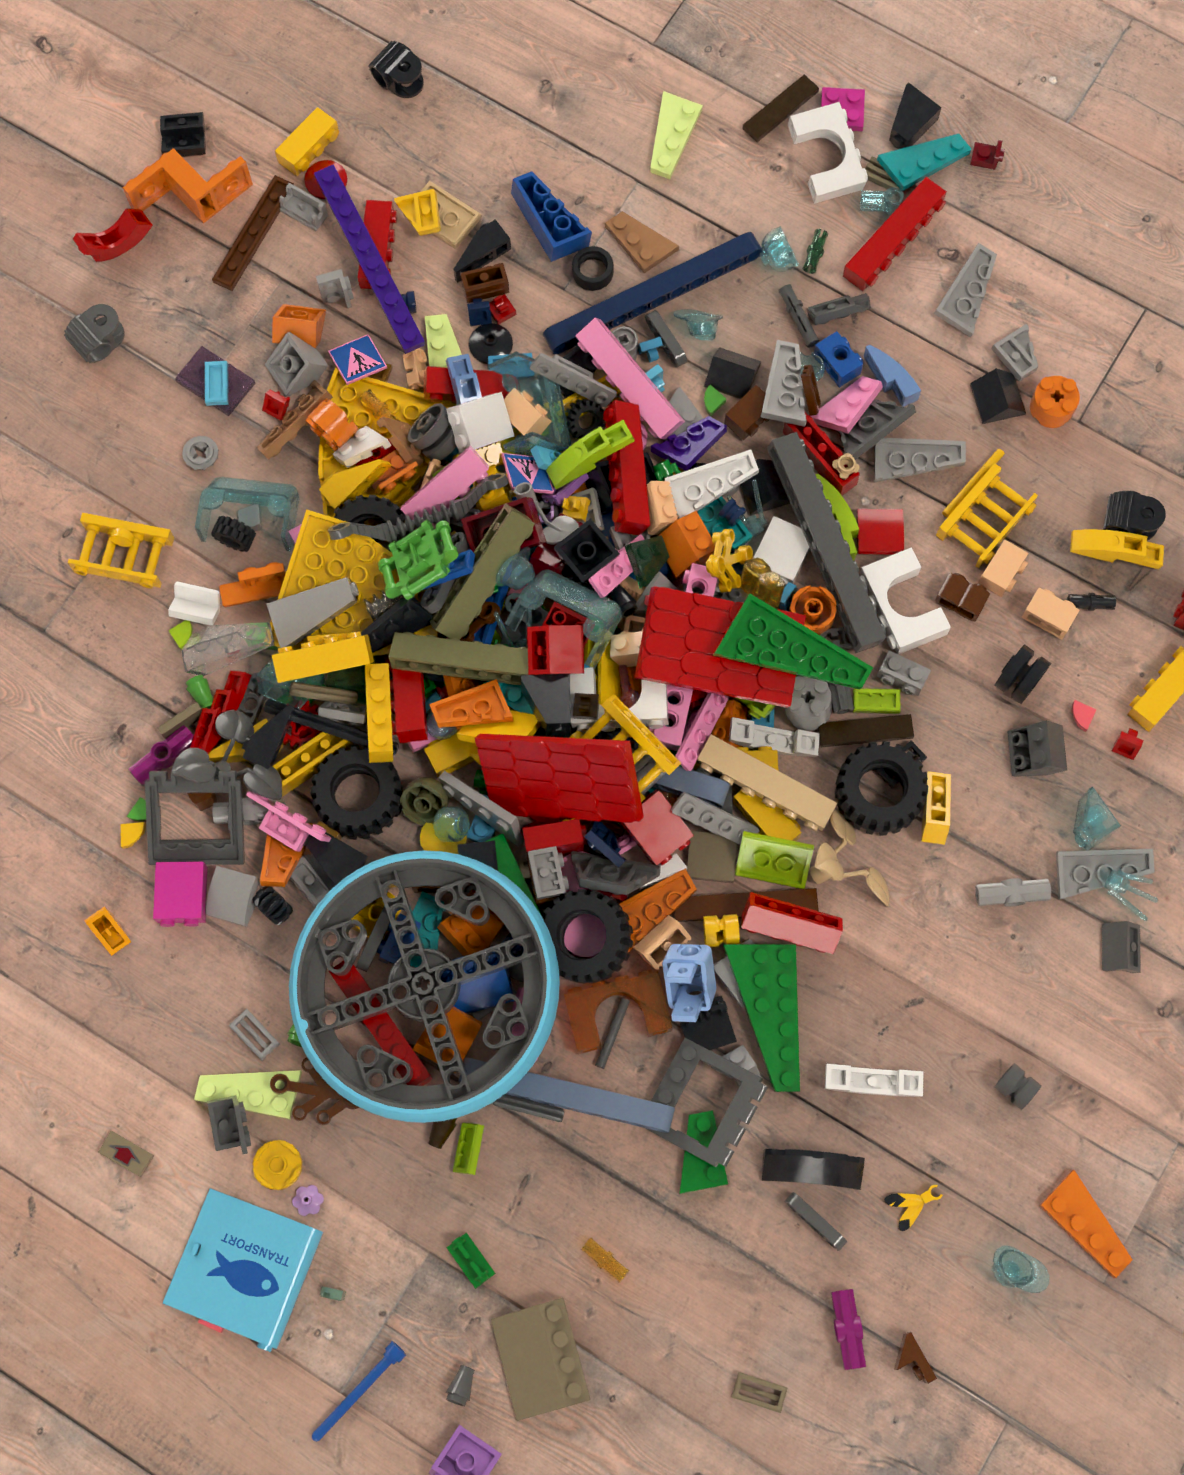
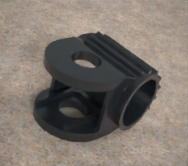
(398, 66)
(1134, 513)

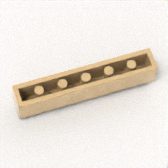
(766, 783)

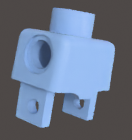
(685, 976)

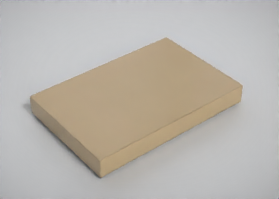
(455, 217)

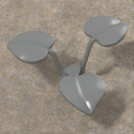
(560, 526)

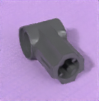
(841, 698)

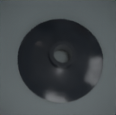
(481, 348)

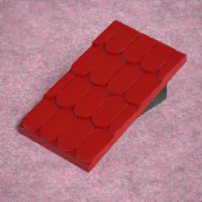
(680, 644)
(561, 776)

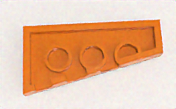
(656, 903)
(1083, 1220)

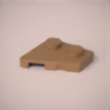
(399, 439)

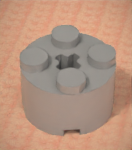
(810, 704)

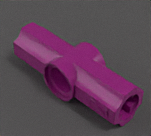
(174, 745)
(848, 1329)

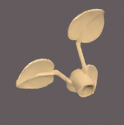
(828, 866)

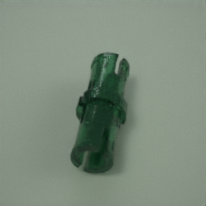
(815, 251)

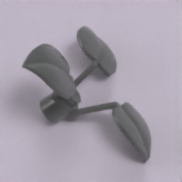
(195, 764)

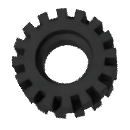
(577, 409)
(233, 533)

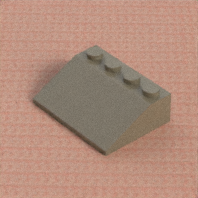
(540, 1359)

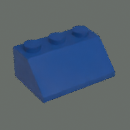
(482, 992)

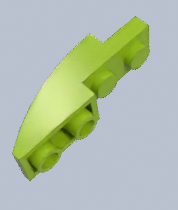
(588, 450)
(842, 513)

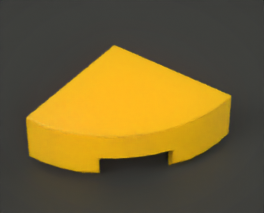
(131, 833)

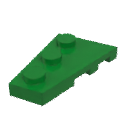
(696, 1172)

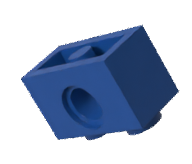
(839, 370)

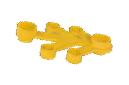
(718, 564)

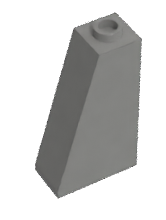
(309, 610)

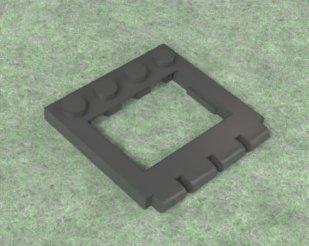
(195, 850)
(739, 1110)

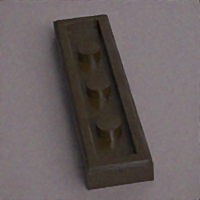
(780, 108)
(866, 730)

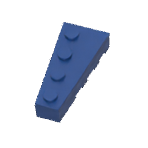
(551, 222)

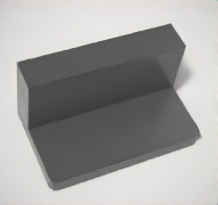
(1121, 947)

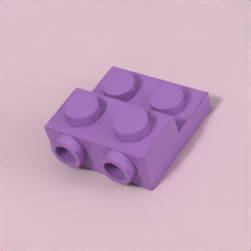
(465, 1456)

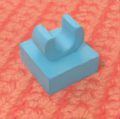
(656, 376)

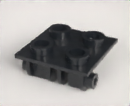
(712, 1027)

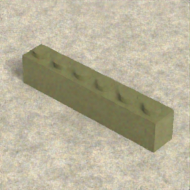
(471, 590)
(458, 658)

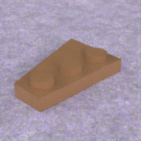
(640, 242)

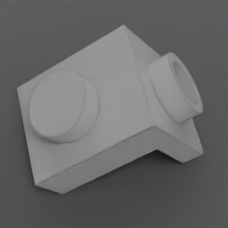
(743, 1059)

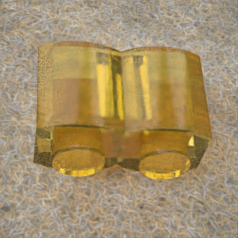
(762, 582)

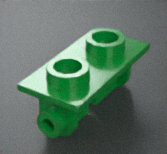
(470, 1260)

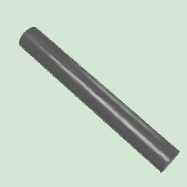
(612, 1033)

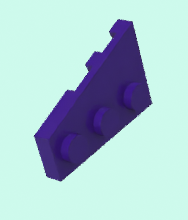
(691, 444)

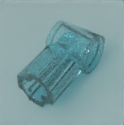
(881, 200)

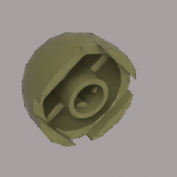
(423, 799)

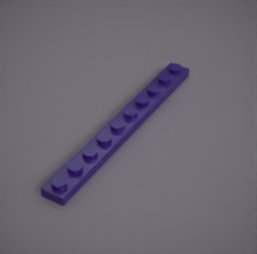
(369, 259)

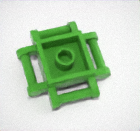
(418, 560)

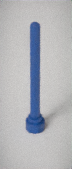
(391, 1356)

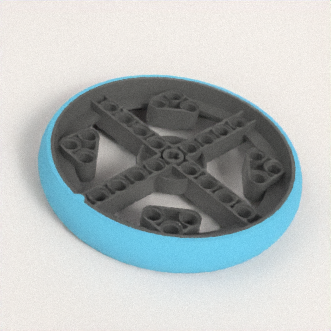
(335, 916)

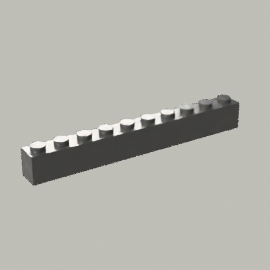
(826, 542)

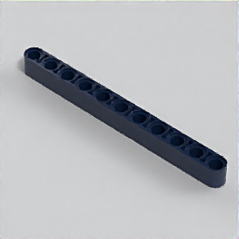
(656, 290)

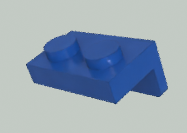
(389, 949)

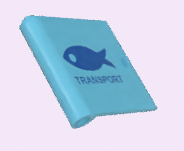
(244, 1270)

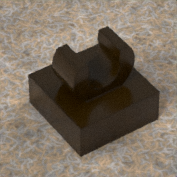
(586, 706)

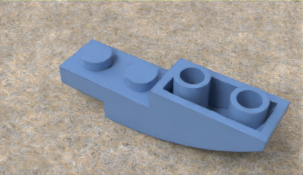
(463, 378)

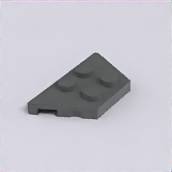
(874, 425)
(602, 874)

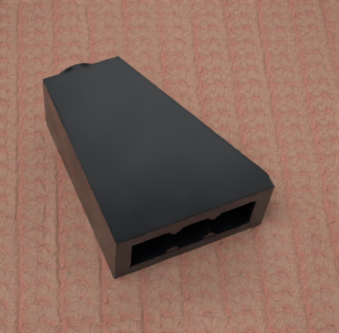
(913, 117)
(549, 701)
(332, 859)

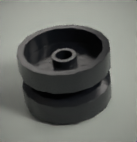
(1020, 672)

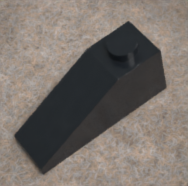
(484, 247)
(266, 742)

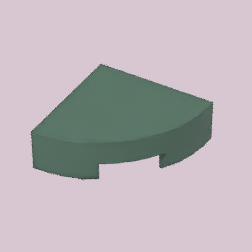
(332, 1293)

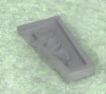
(964, 298)
(784, 389)
(909, 457)
(483, 807)
(1089, 870)

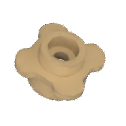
(846, 459)

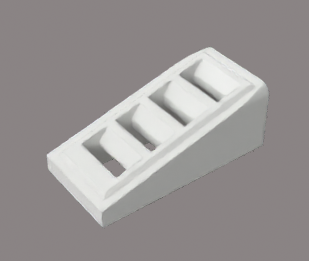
(673, 866)

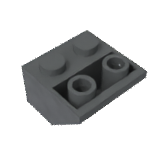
(1037, 749)

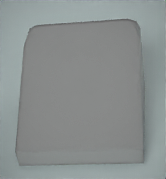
(251, 516)

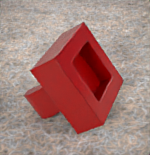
(501, 309)
(275, 404)
(1128, 744)

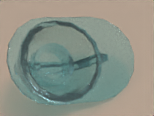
(699, 323)
(516, 571)
(1019, 1270)

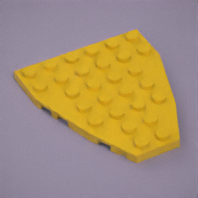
(402, 402)
(320, 561)

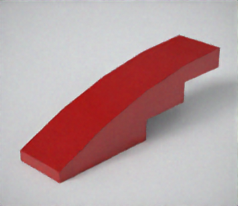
(224, 700)

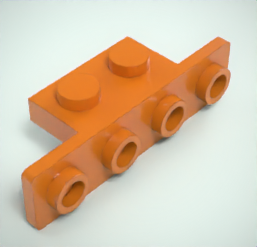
(254, 585)

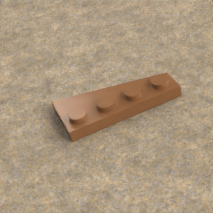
(293, 421)

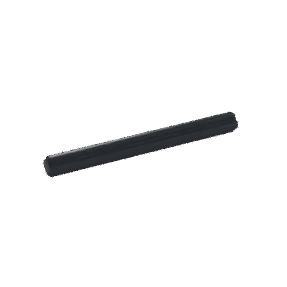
(323, 724)

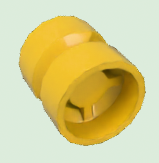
(729, 926)

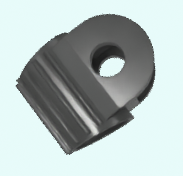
(93, 337)

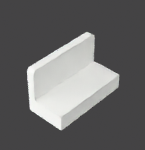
(195, 603)

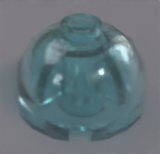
(778, 251)

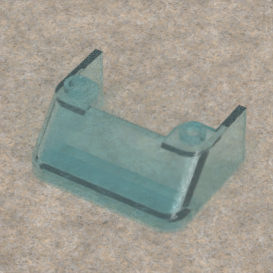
(547, 393)
(279, 497)
(601, 613)

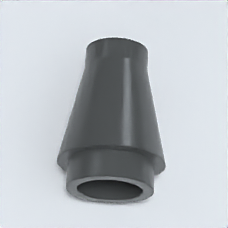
(460, 1387)

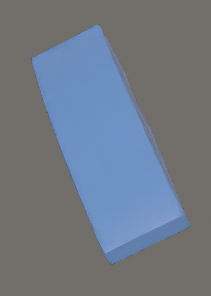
(892, 376)

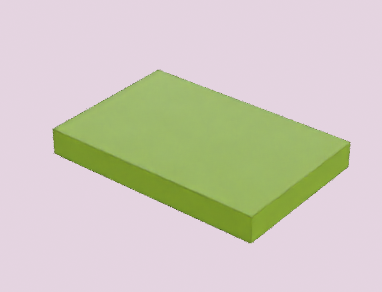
(774, 860)

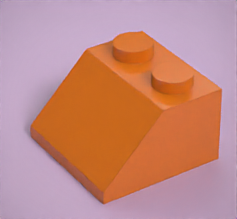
(301, 321)
(687, 543)

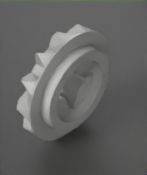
(200, 443)

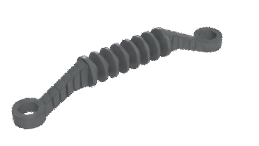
(456, 509)

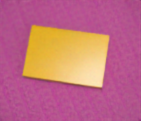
(523, 724)

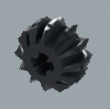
(272, 905)

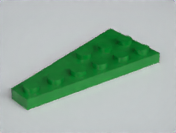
(769, 994)

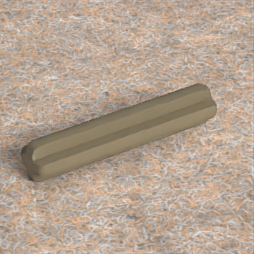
(323, 693)

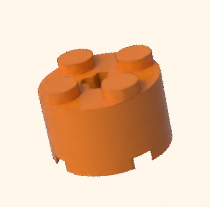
(1054, 401)
(331, 424)
(818, 600)

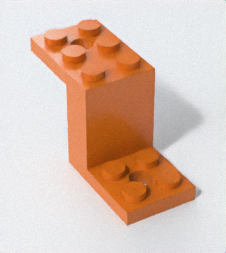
(175, 174)

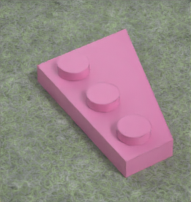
(849, 405)

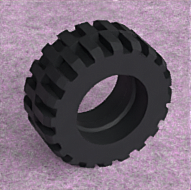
(370, 508)
(881, 818)
(361, 822)
(617, 935)

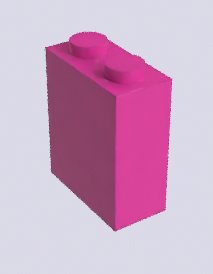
(180, 893)

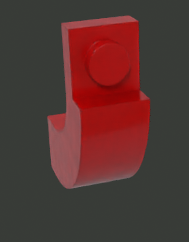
(117, 239)

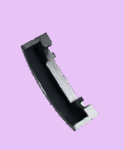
(813, 1168)

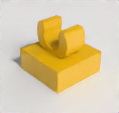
(576, 507)

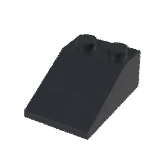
(600, 482)

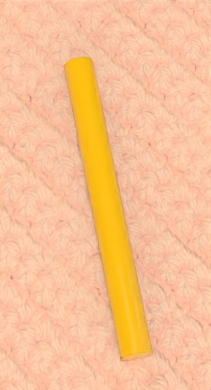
(997, 455)

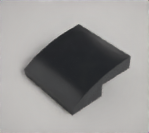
(183, 133)

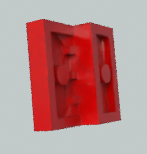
(880, 531)

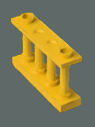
(978, 496)
(94, 524)
(634, 728)

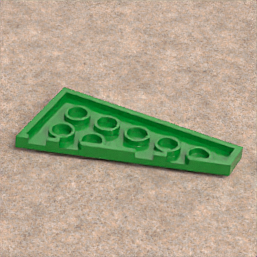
(777, 642)

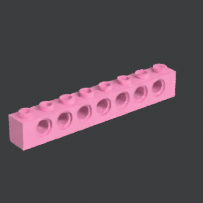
(672, 736)

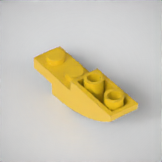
(1114, 545)

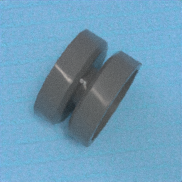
(433, 433)

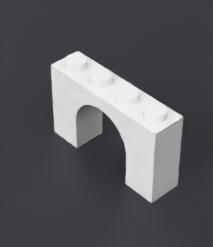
(831, 124)
(902, 631)
(649, 709)

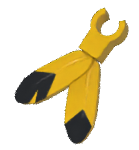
(913, 1202)

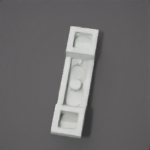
(786, 742)
(874, 1081)

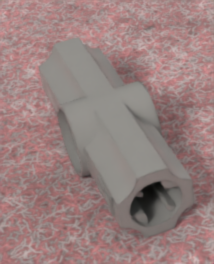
(252, 811)
(1013, 892)

